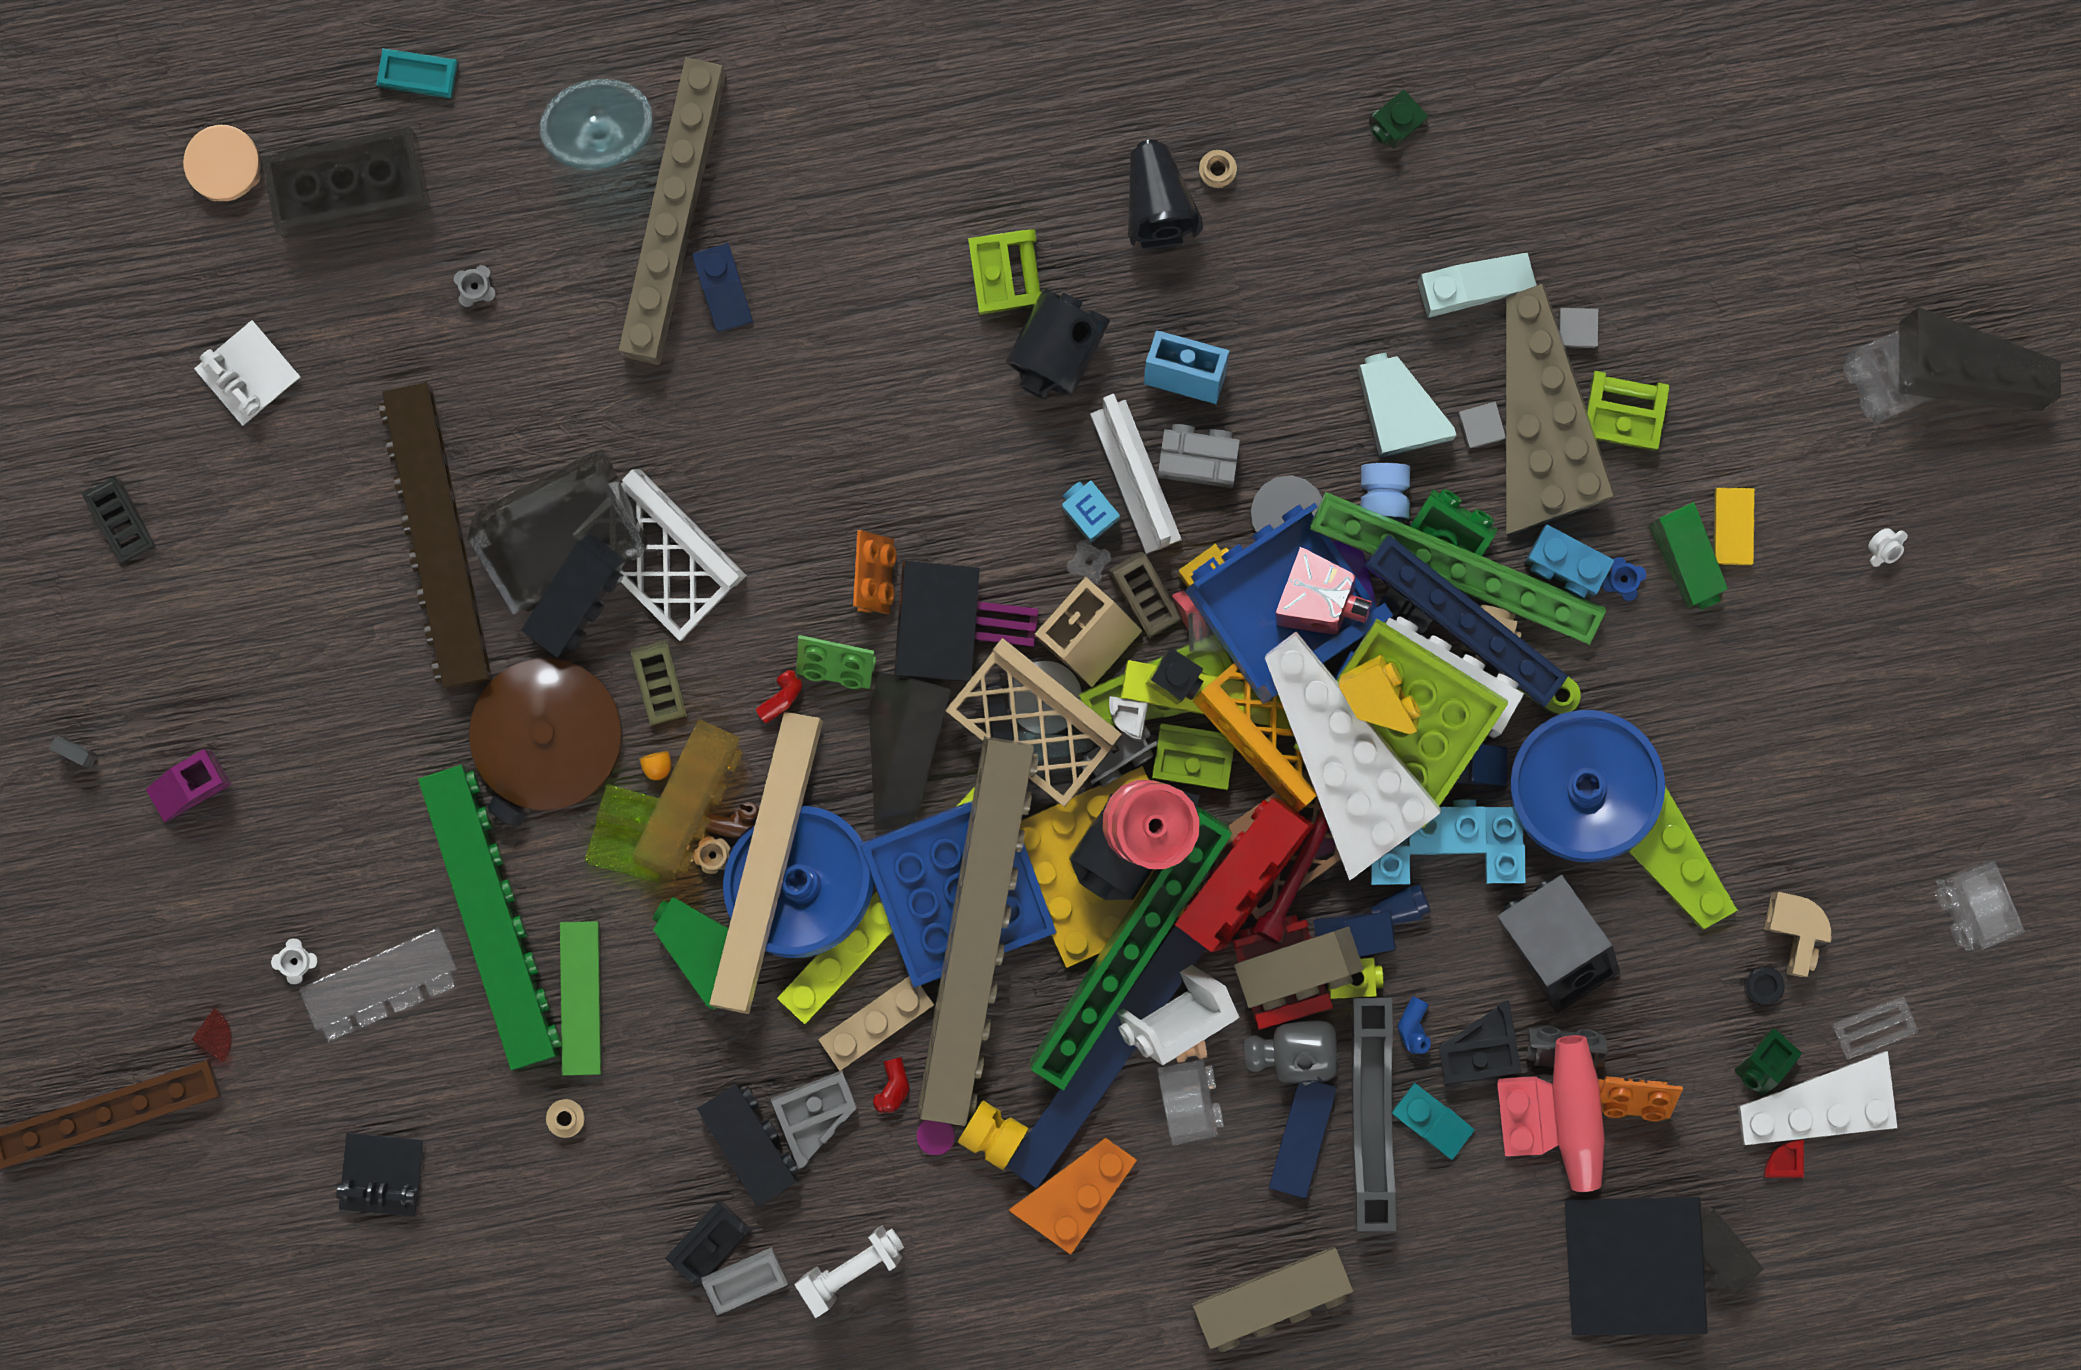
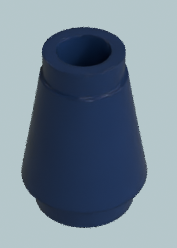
(1405, 905)

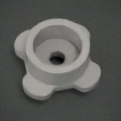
(466, 278)

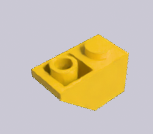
(1377, 696)

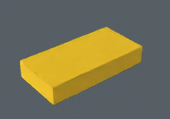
(1734, 526)

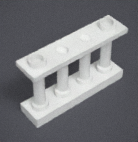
(820, 1288)

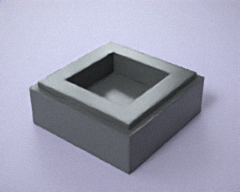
(73, 751)

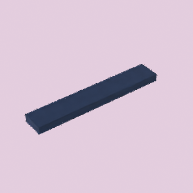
(1465, 620)

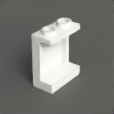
(1183, 1020)

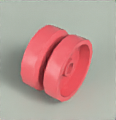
(1146, 845)

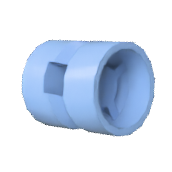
(1385, 489)

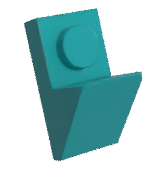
(1433, 1121)

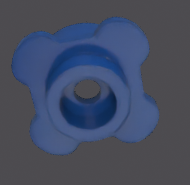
(1634, 577)

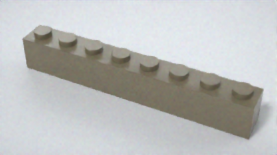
(672, 211)

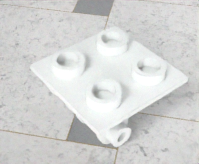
(246, 372)

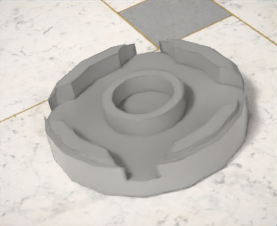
(1279, 497)

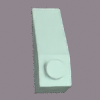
(1474, 283)

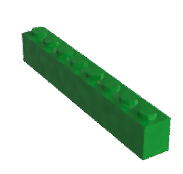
(489, 917)
(1126, 956)

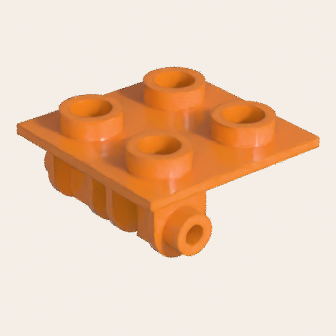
(873, 573)
(1650, 1100)

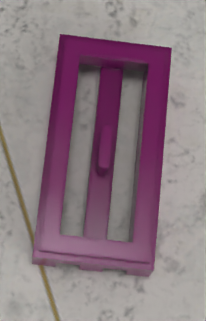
(1007, 609)

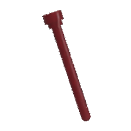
(1273, 923)

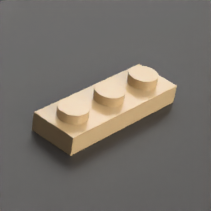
(875, 1023)

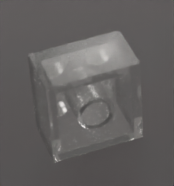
(1979, 906)
(1188, 1101)

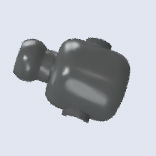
(1298, 1052)

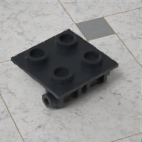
(380, 1174)

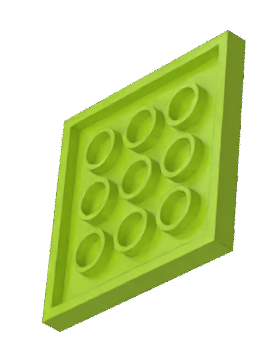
(1453, 709)

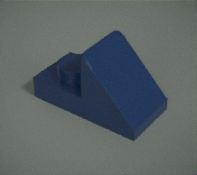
(1486, 767)
(1370, 931)

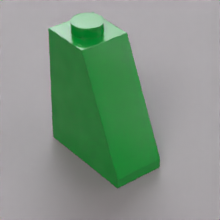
(1689, 556)
(693, 942)

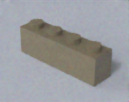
(1273, 1298)

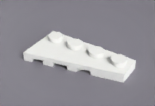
(1831, 1104)

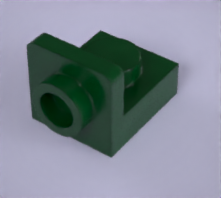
(1397, 119)
(1768, 1062)

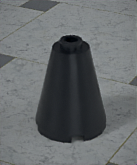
(1159, 199)

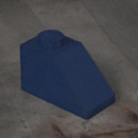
(722, 287)

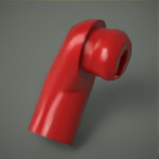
(783, 699)
(896, 1088)

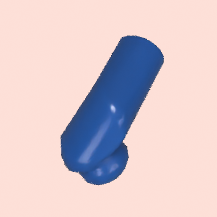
(1411, 1028)

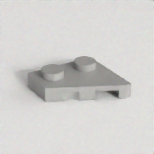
(813, 1114)

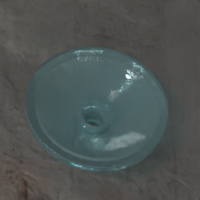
(596, 124)

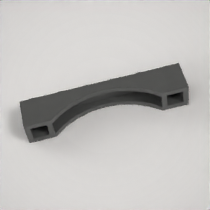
(1372, 1114)

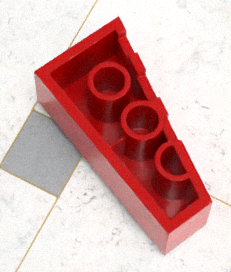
(1244, 875)

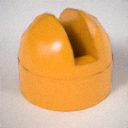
(656, 765)

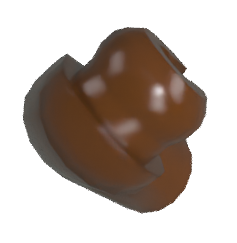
(737, 823)

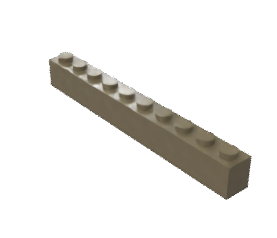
(976, 931)

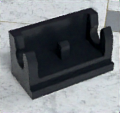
(708, 1243)

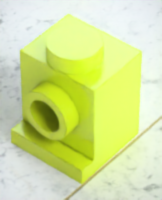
(1371, 981)

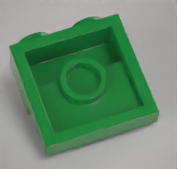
(1448, 521)

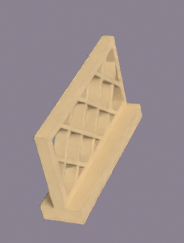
(1052, 694)

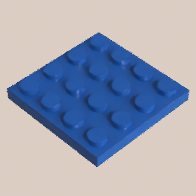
(917, 885)

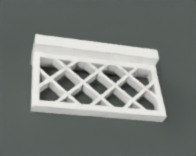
(1135, 475)
(692, 540)

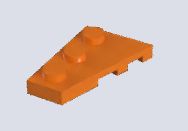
(1076, 1195)

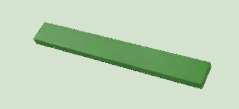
(1463, 569)

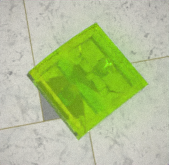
(618, 830)

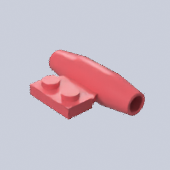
(1561, 1113)

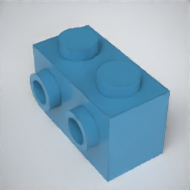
(1186, 367)
(1569, 562)

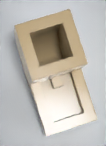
(1804, 921)

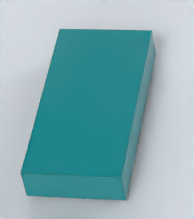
(417, 73)

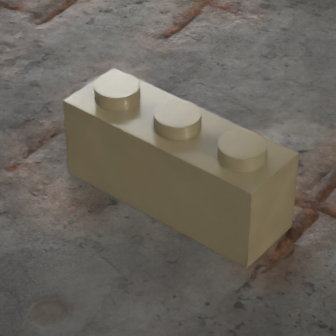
(1299, 969)

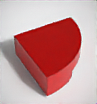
(1786, 1161)

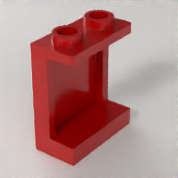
(1253, 945)

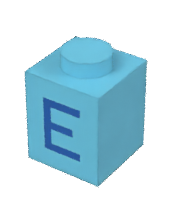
(1089, 510)

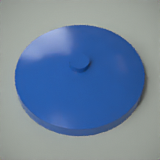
(1587, 786)
(822, 887)

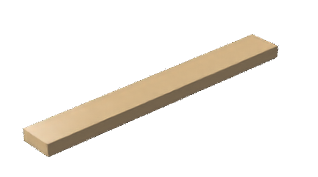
(766, 863)

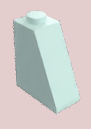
(1399, 408)

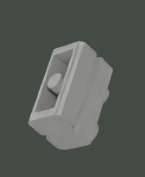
(1198, 456)

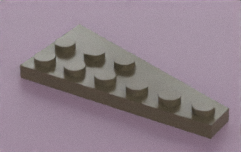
(1550, 442)

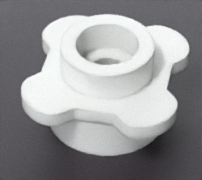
(1886, 546)
(283, 961)

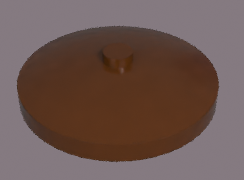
(545, 734)

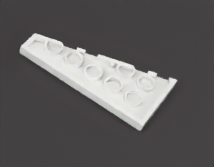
(1358, 777)

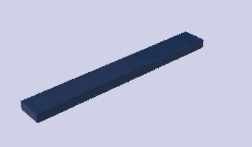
(1103, 1061)

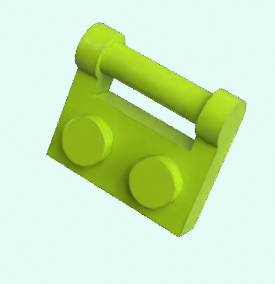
(994, 274)
(1626, 423)

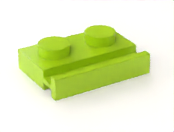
(1193, 757)

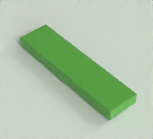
(580, 998)

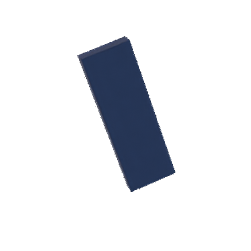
(1302, 1138)

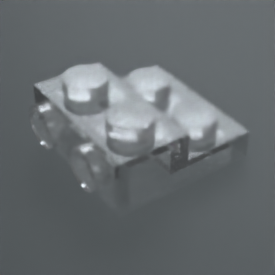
(1876, 374)

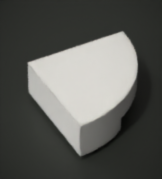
(1128, 716)

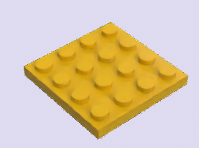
(1079, 916)

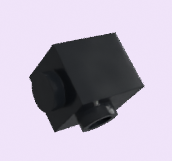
(1176, 677)

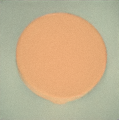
(222, 163)

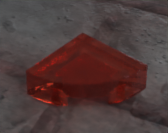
(215, 1035)

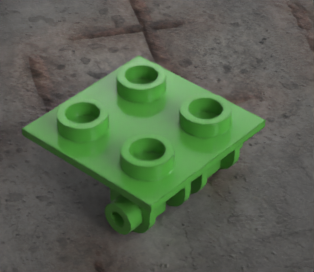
(835, 662)

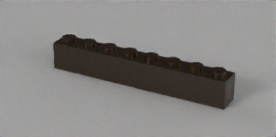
(436, 536)

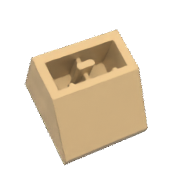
(1088, 632)

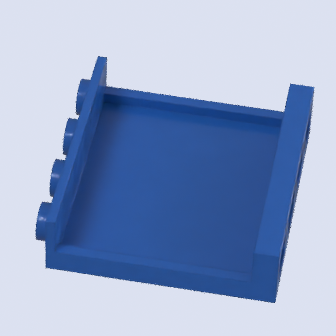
(1245, 591)

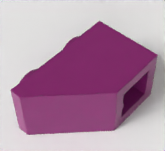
(188, 784)

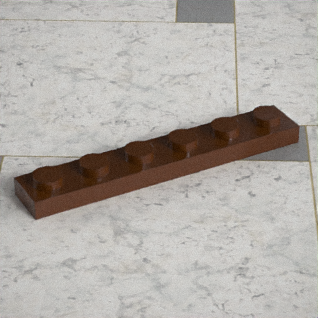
(107, 1113)

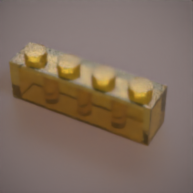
(687, 800)

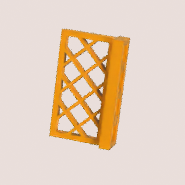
(1251, 740)

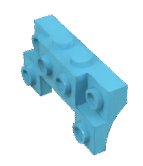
(1461, 831)

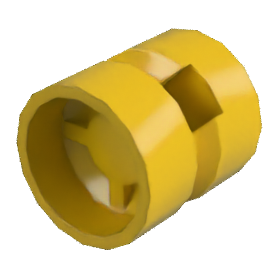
(992, 1135)

